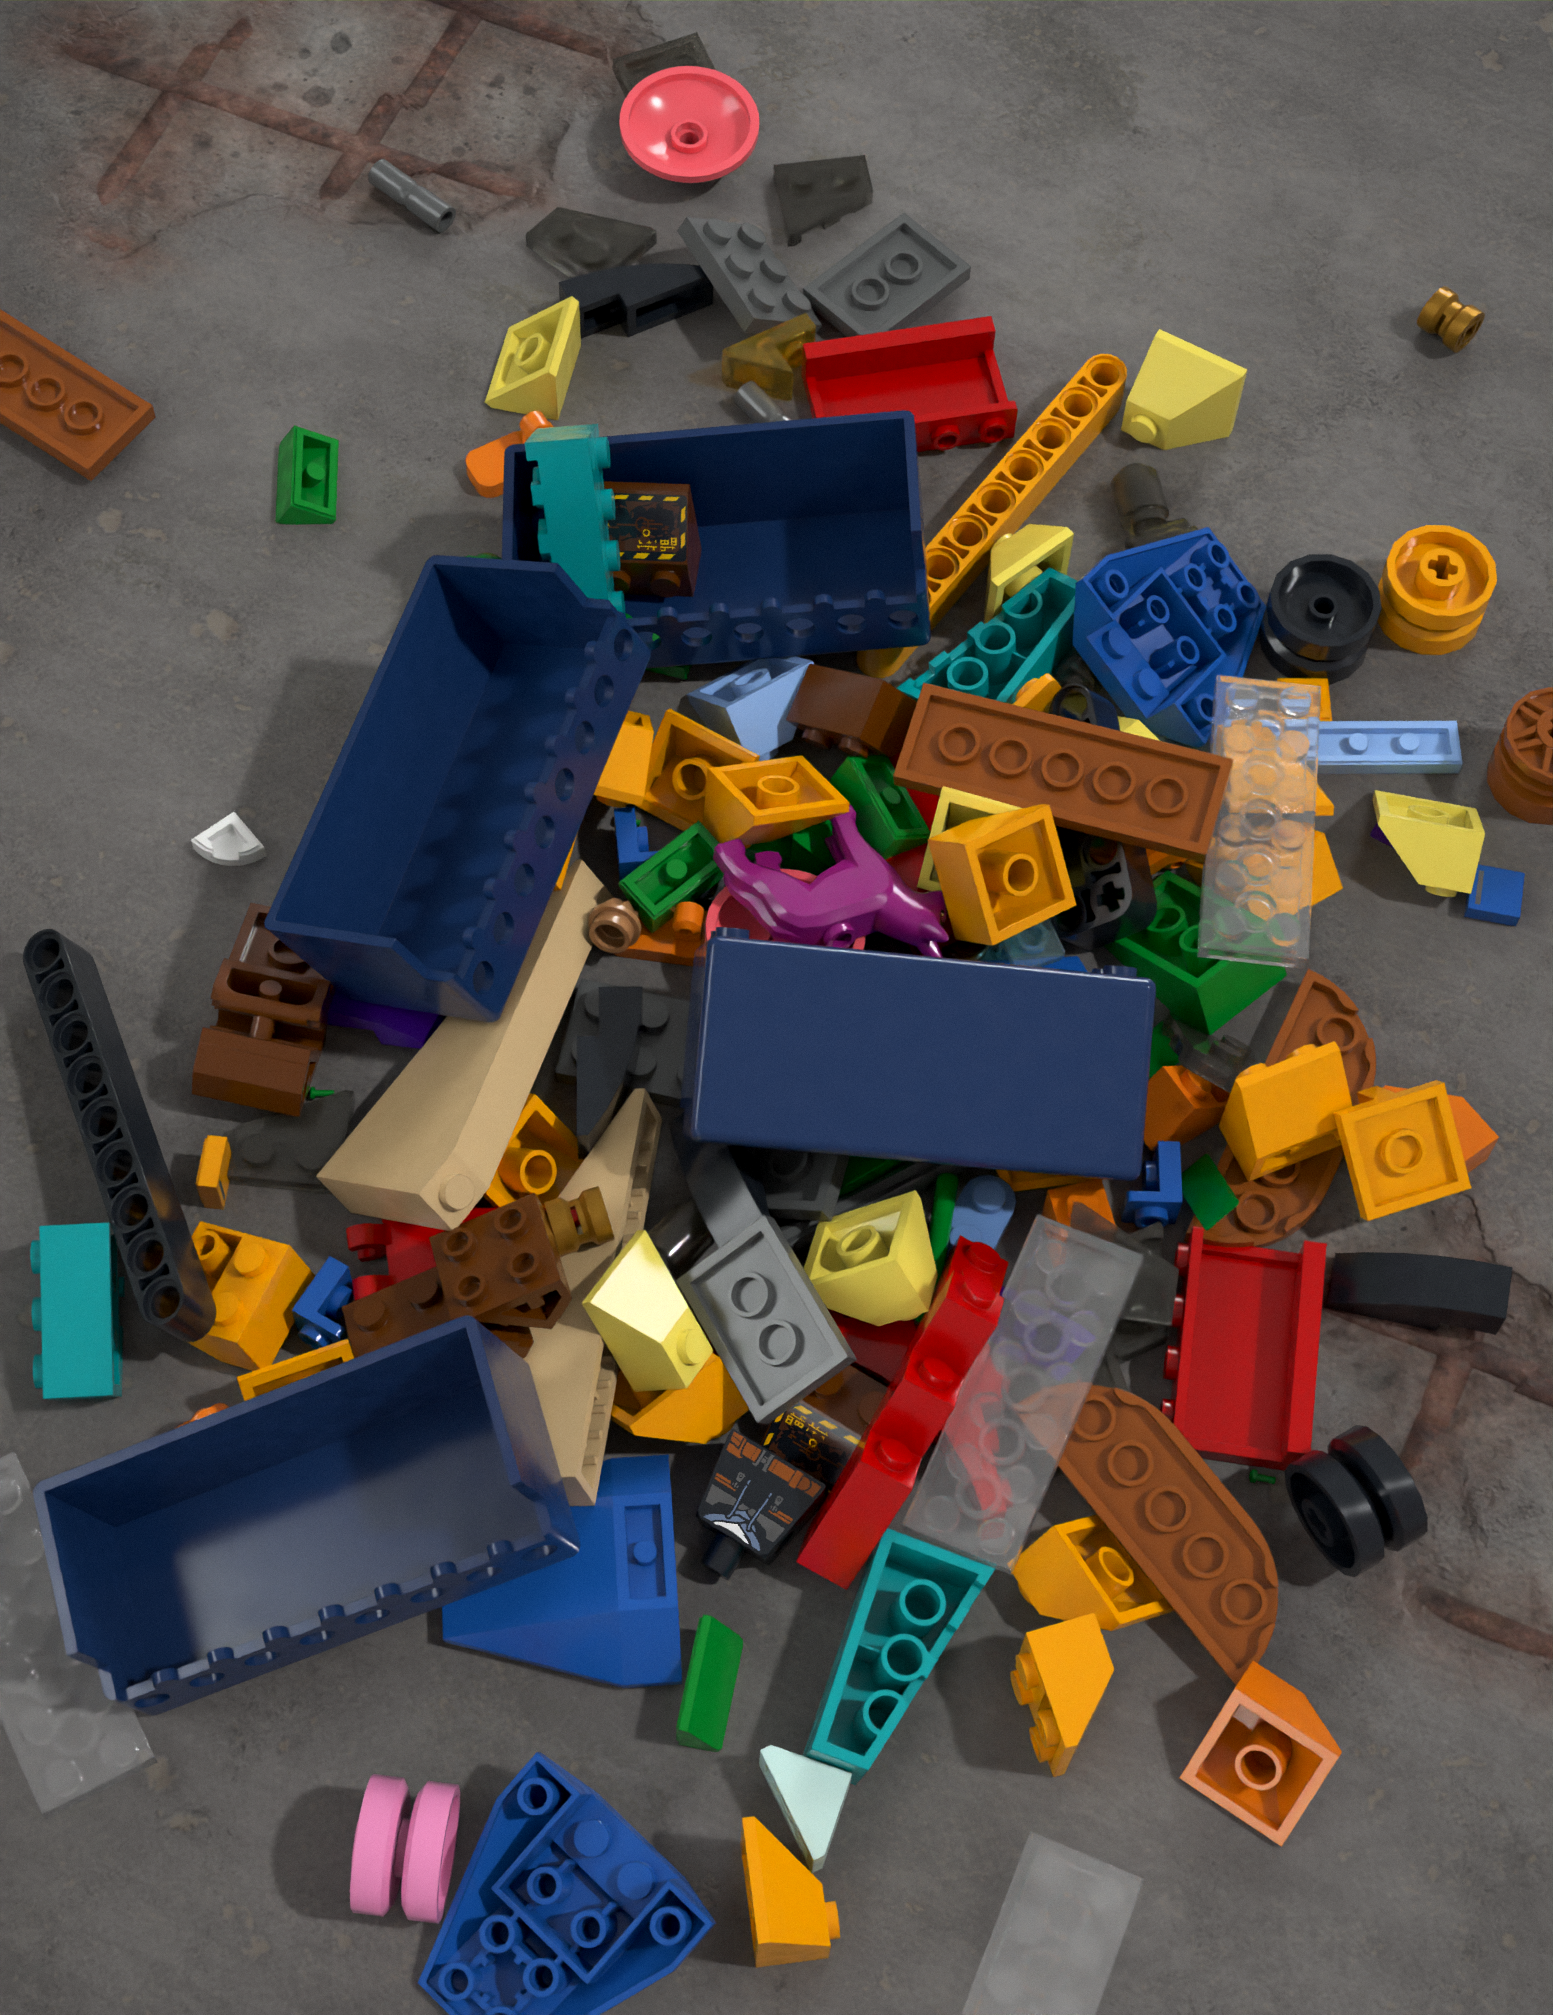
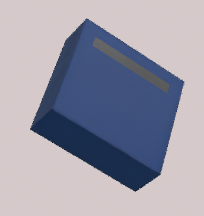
(1495, 895)

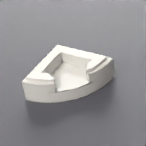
(229, 843)

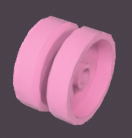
(395, 1847)

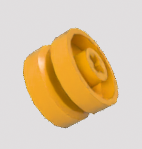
(1435, 589)

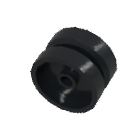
(1319, 618)
(1356, 1500)

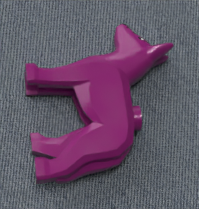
(842, 903)

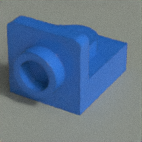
(630, 841)
(1161, 1189)
(321, 1303)

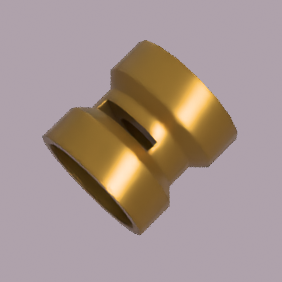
(1450, 319)
(592, 1218)

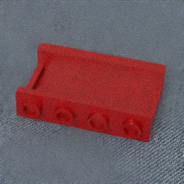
(934, 371)
(1245, 1350)

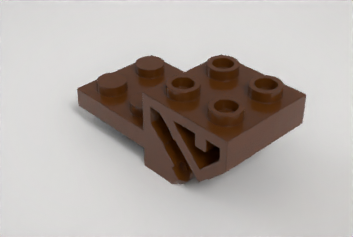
(266, 1025)
(491, 1268)

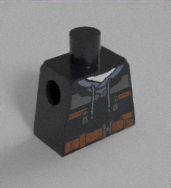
(754, 1505)

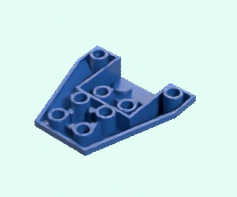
(1164, 626)
(608, 1607)
(560, 1907)

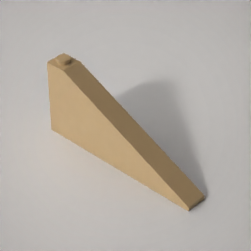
(450, 1113)
(571, 1361)

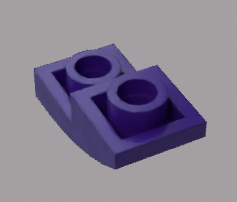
(391, 1024)

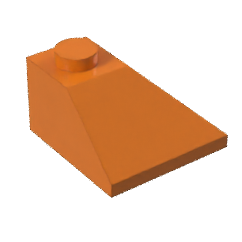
(1264, 1754)

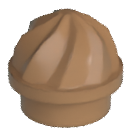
(614, 926)

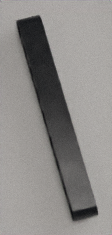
(119, 1138)

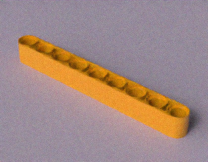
(1012, 492)

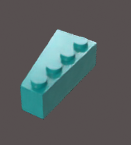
(576, 507)
(1010, 648)
(893, 1637)

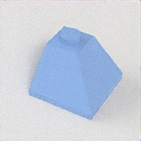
(753, 703)

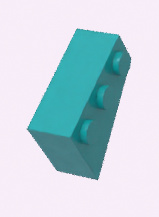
(78, 1312)

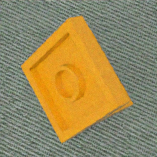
(1401, 1148)

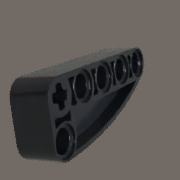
(1109, 895)

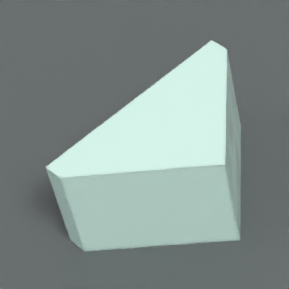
(809, 1798)

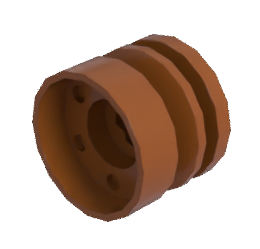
(1523, 760)

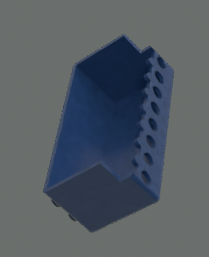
(800, 533)
(460, 788)
(917, 1058)
(305, 1518)

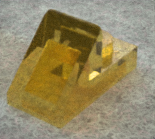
(769, 357)

